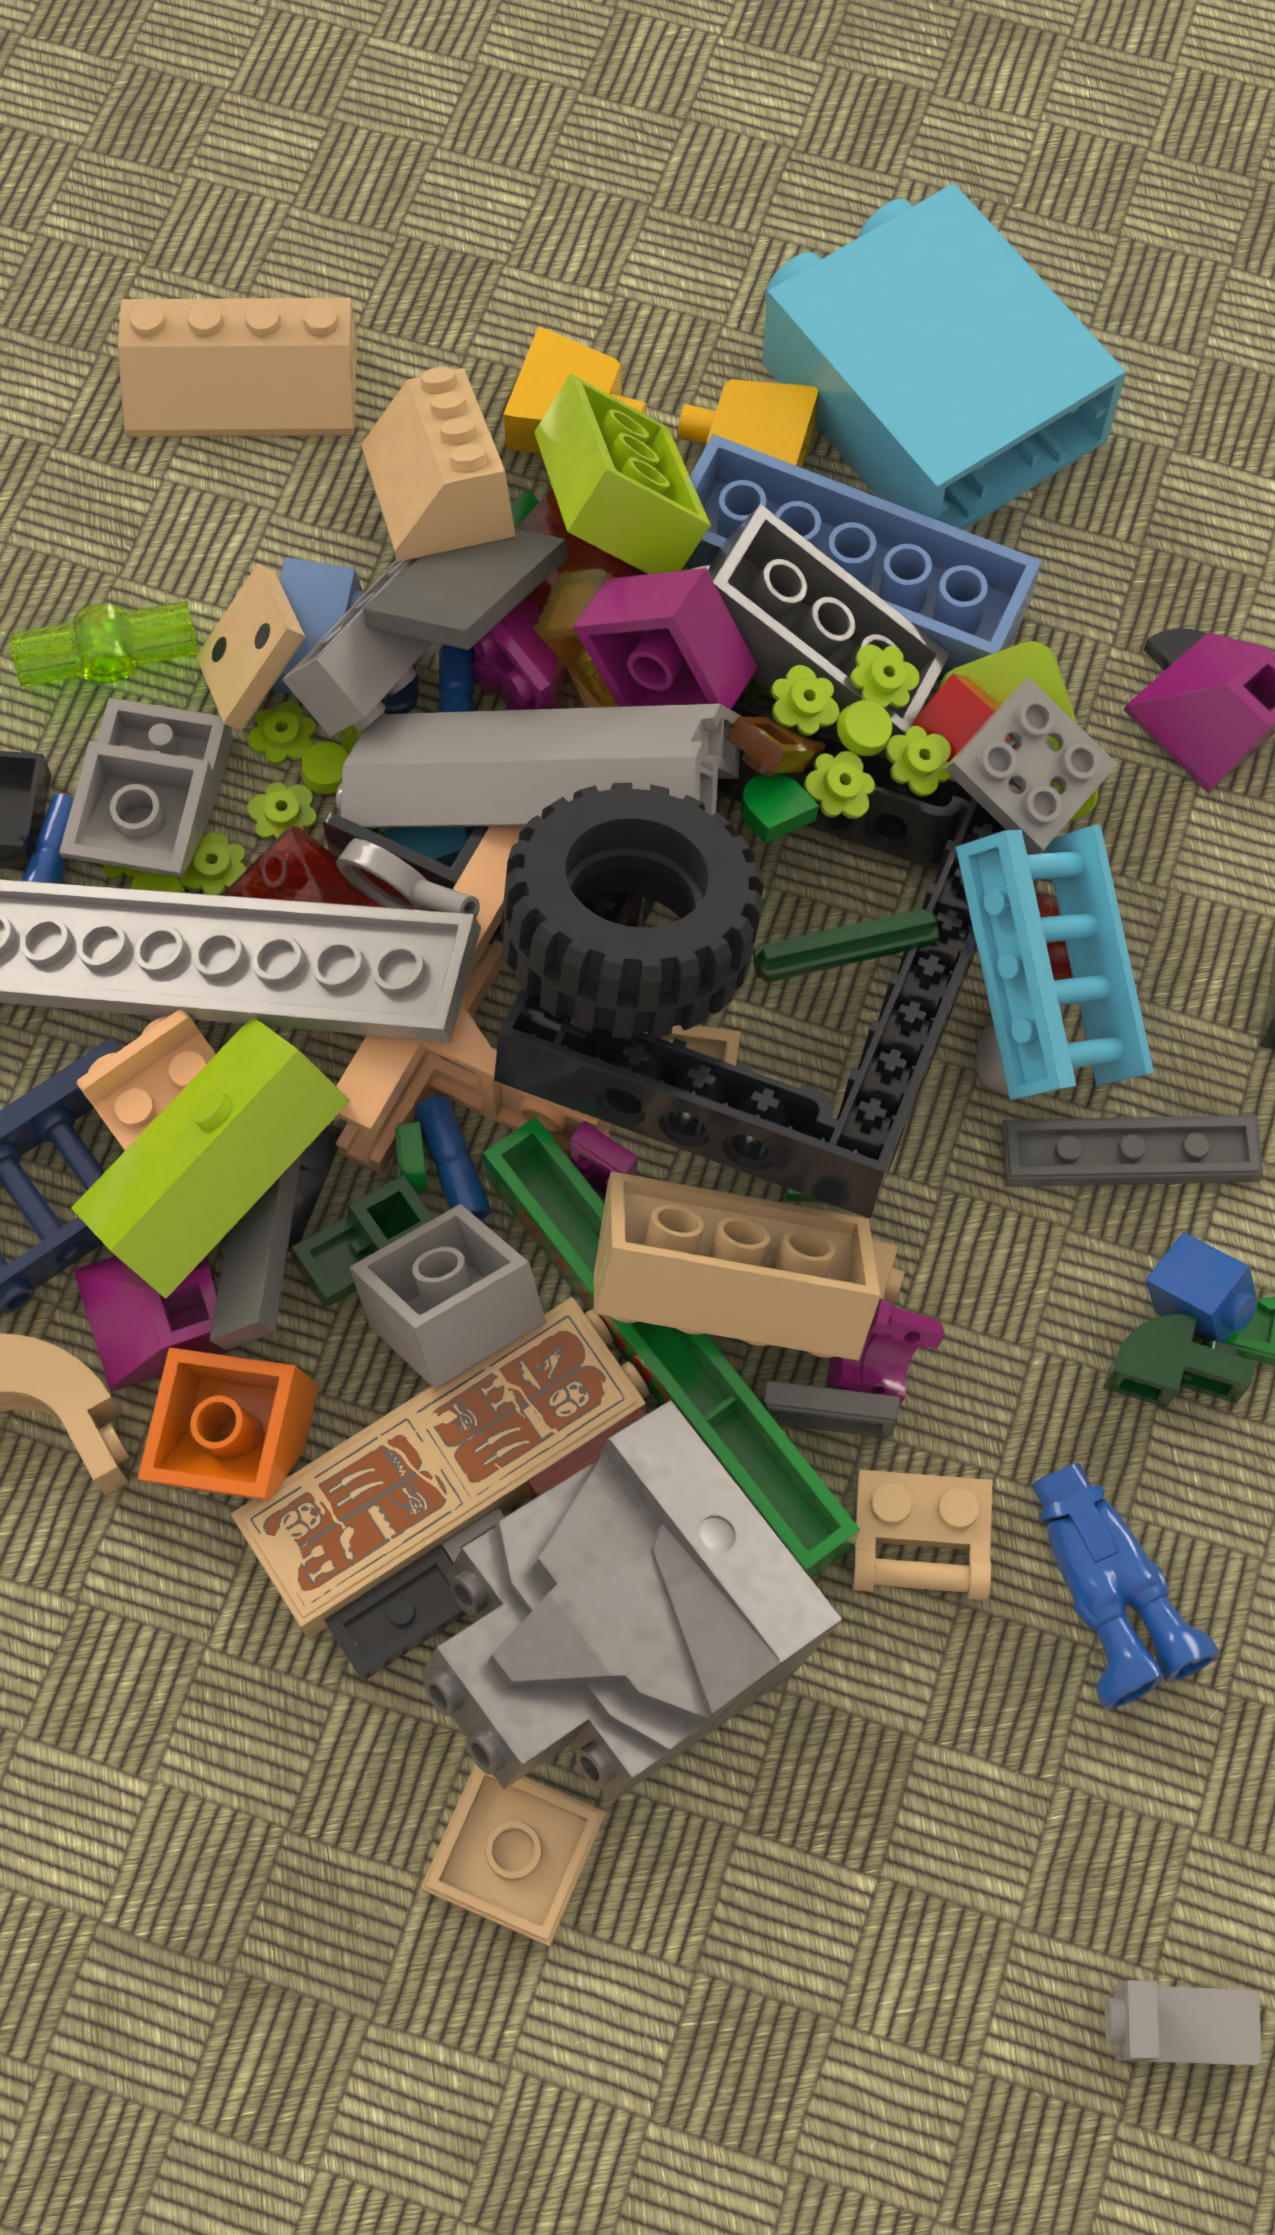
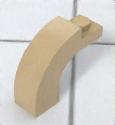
(59, 1384)

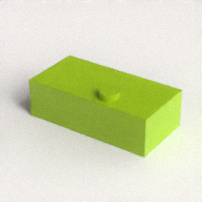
(620, 479)
(210, 1156)

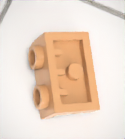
(145, 1075)

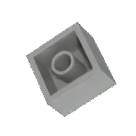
(448, 1295)

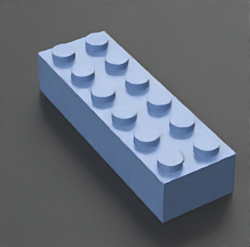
(935, 575)

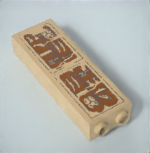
(438, 1464)

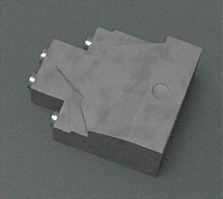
(623, 1614)

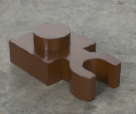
(773, 748)

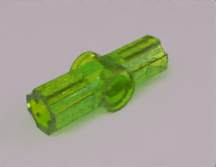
(103, 643)

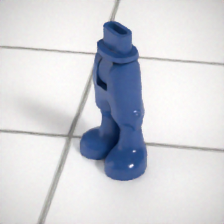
(1104, 1574)

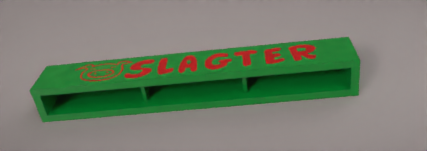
(688, 1369)

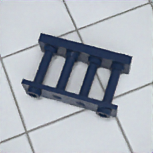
(47, 1116)

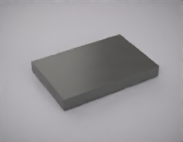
(465, 591)

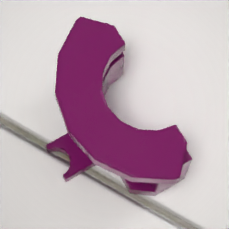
(886, 1352)

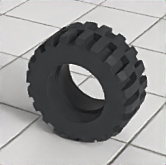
(620, 973)

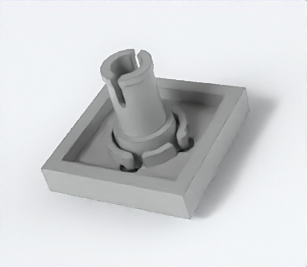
(1016, 781)

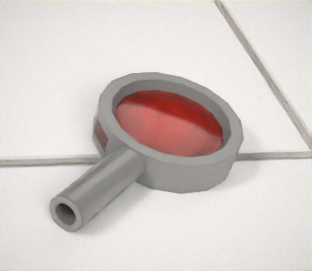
(396, 884)

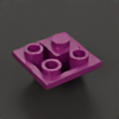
(519, 662)
(1211, 707)
(138, 1325)

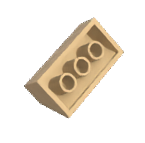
(237, 367)
(437, 468)
(735, 1267)

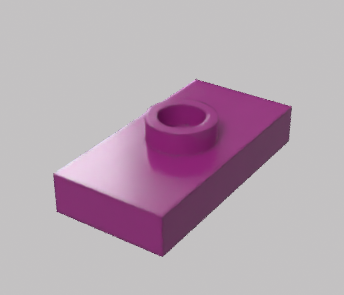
(598, 1155)

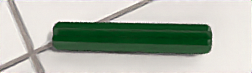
(845, 945)

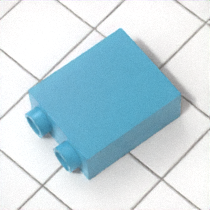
(940, 360)

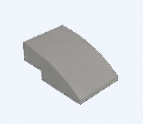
(147, 788)

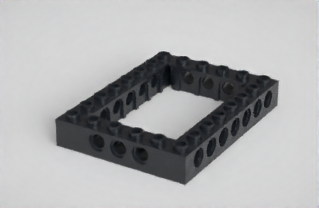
(748, 1117)

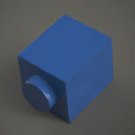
(1205, 1285)

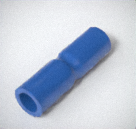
(456, 679)
(46, 863)
(449, 1153)

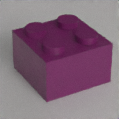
(665, 641)

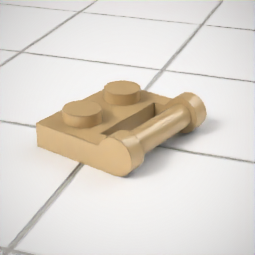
(924, 1514)

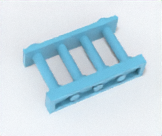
(1018, 967)

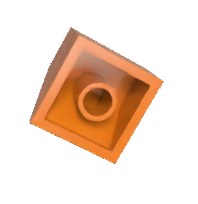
(227, 1424)

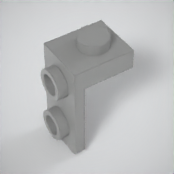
(1183, 2024)

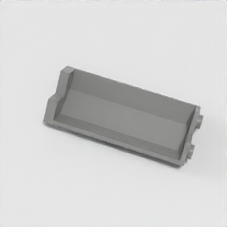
(517, 762)

